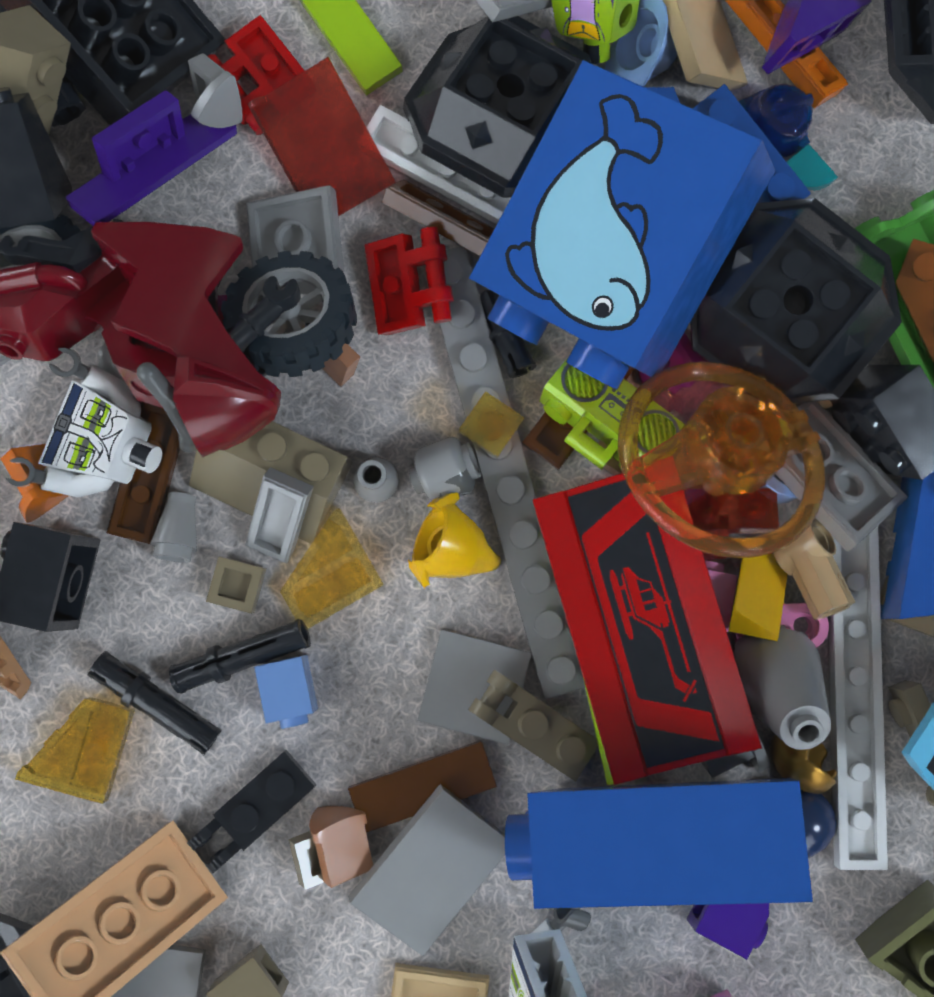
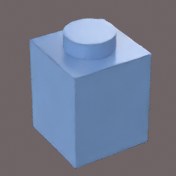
(286, 691)

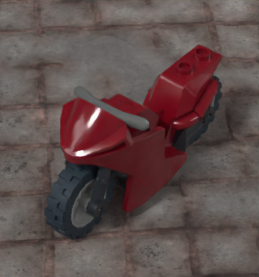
(164, 317)

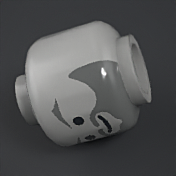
(445, 469)

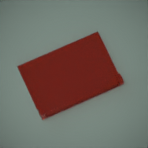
(322, 137)

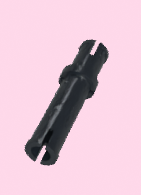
(222, 662)
(146, 697)

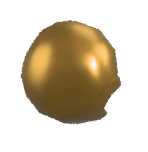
(803, 766)

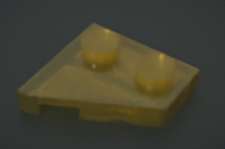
(330, 573)
(83, 752)

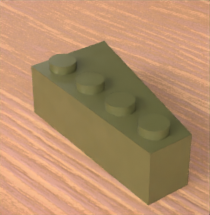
(905, 940)

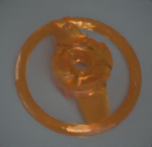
(726, 447)

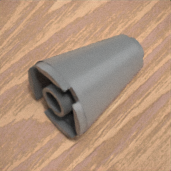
(785, 686)

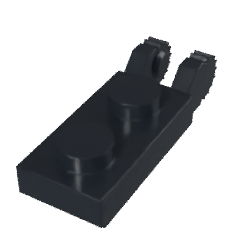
(256, 807)

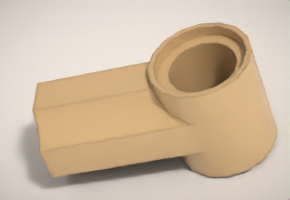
(816, 571)

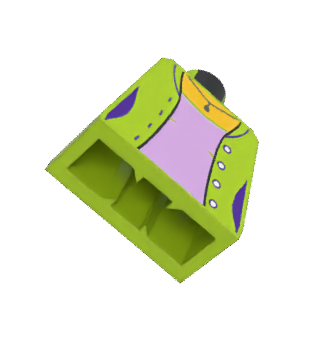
(596, 23)

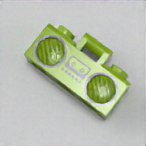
(598, 408)

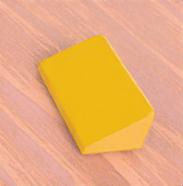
(759, 598)

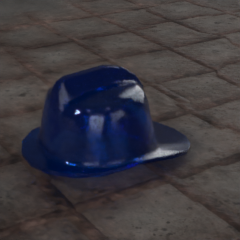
(782, 115)

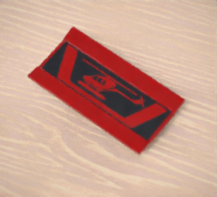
(644, 632)

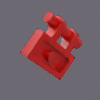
(265, 60)
(396, 285)

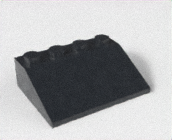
(127, 48)

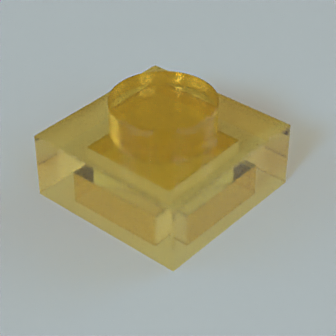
(491, 424)

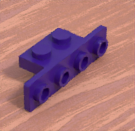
(142, 155)

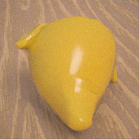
(459, 551)

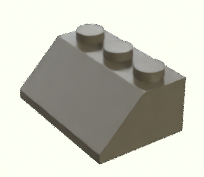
(32, 59)
(238, 472)

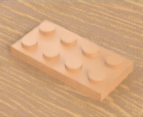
(117, 921)

